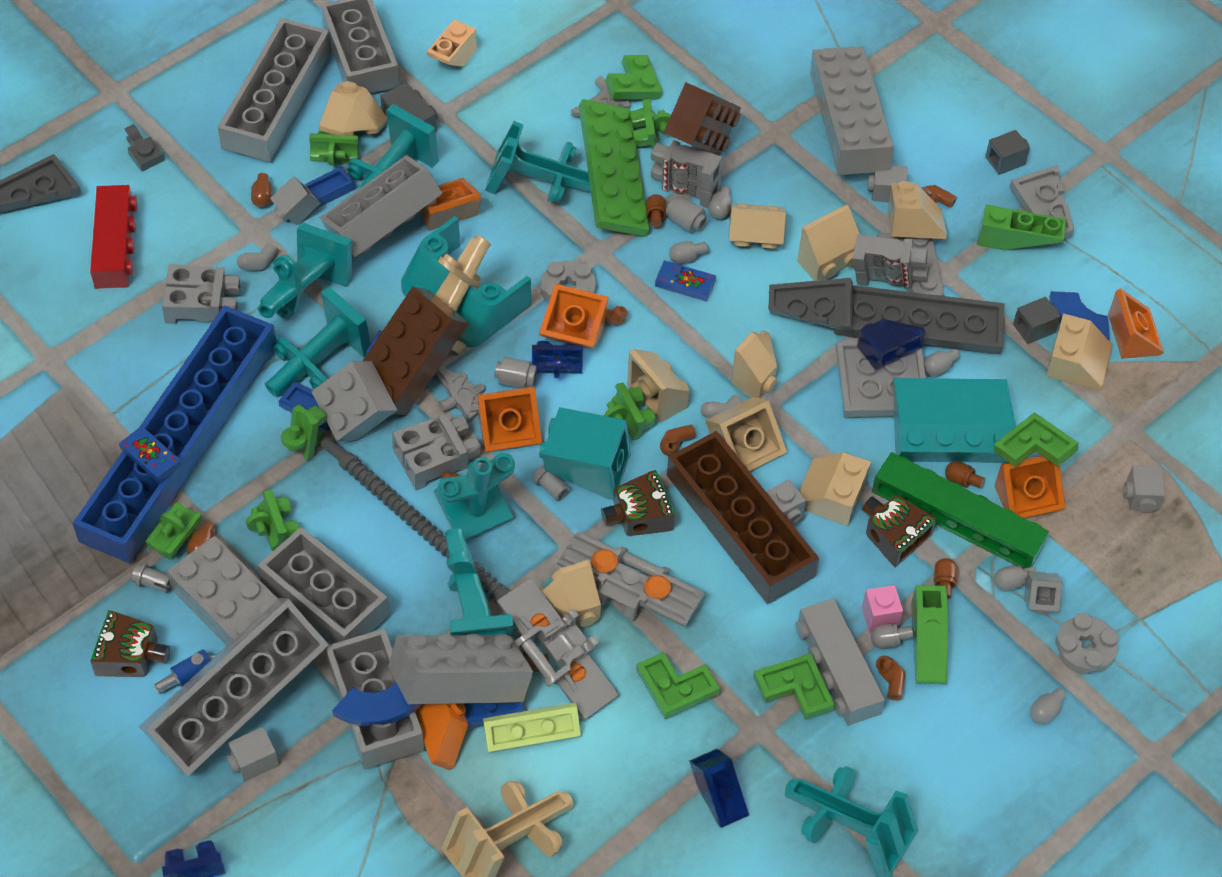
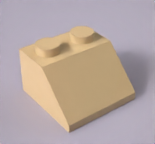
(914, 213)
(757, 225)
(828, 244)
(1079, 353)
(658, 383)
(750, 432)
(835, 486)

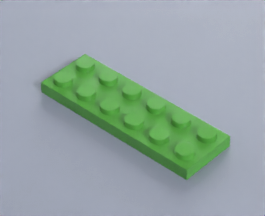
(613, 168)

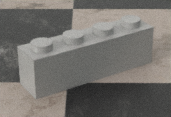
(840, 662)

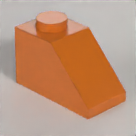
(442, 731)

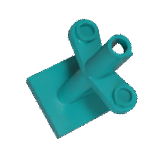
(408, 137)
(515, 159)
(318, 255)
(342, 327)
(475, 499)
(465, 580)
(886, 832)

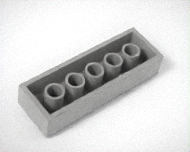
(274, 90)
(851, 110)
(234, 686)

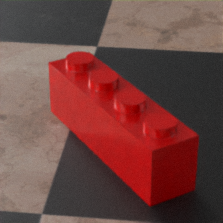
(112, 236)

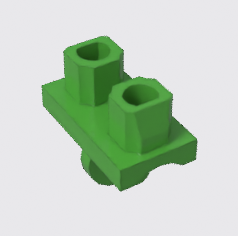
(653, 124)
(333, 147)
(625, 406)
(304, 430)
(268, 521)
(173, 530)

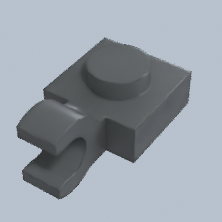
(143, 152)

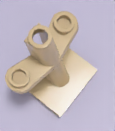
(462, 275)
(478, 850)

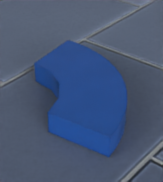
(1071, 304)
(373, 708)

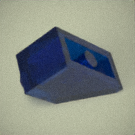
(889, 341)
(719, 786)

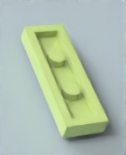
(531, 727)

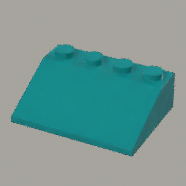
(951, 418)

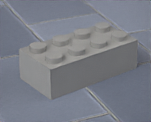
(360, 44)
(383, 204)
(323, 588)
(220, 589)
(364, 666)
(459, 669)

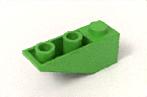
(1014, 229)
(930, 630)

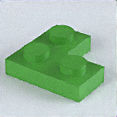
(637, 81)
(1038, 436)
(796, 677)
(676, 692)

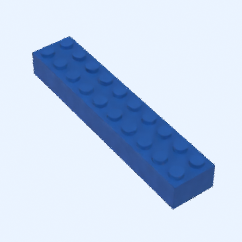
(185, 422)

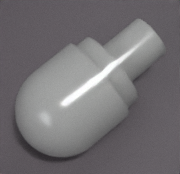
(720, 203)
(686, 252)
(940, 362)
(1011, 577)
(890, 635)
(1047, 707)

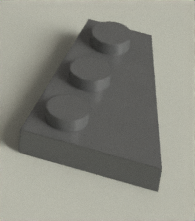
(37, 184)
(814, 302)

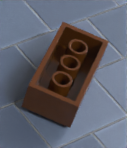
(703, 120)
(414, 345)

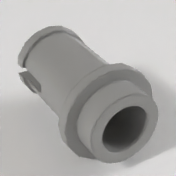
(551, 483)
(151, 578)

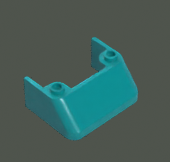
(485, 308)

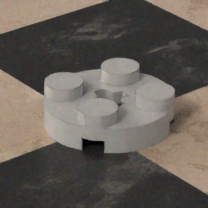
(567, 272)
(1091, 629)

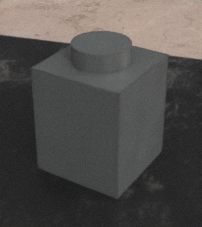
(1007, 152)
(1036, 320)

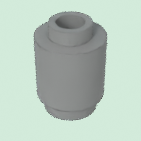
(686, 214)
(515, 373)

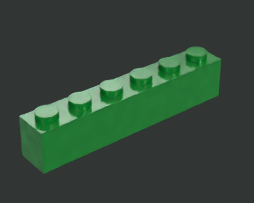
(962, 511)

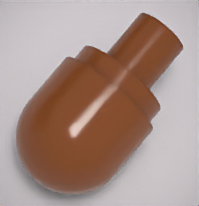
(261, 191)
(656, 209)
(963, 475)
(200, 537)
(946, 574)

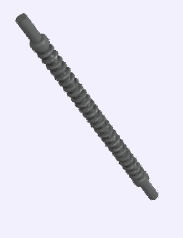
(355, 468)

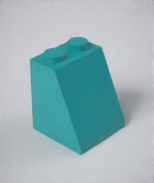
(587, 450)

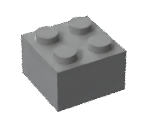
(354, 400)

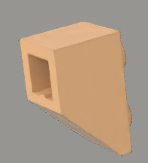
(455, 44)

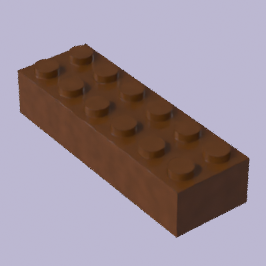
(742, 517)

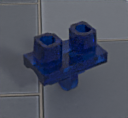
(557, 358)
(206, 865)

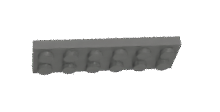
(946, 319)

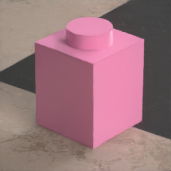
(881, 607)

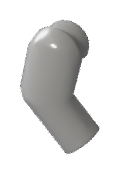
(257, 261)
(713, 408)

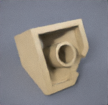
(351, 110)
(755, 365)
(576, 589)

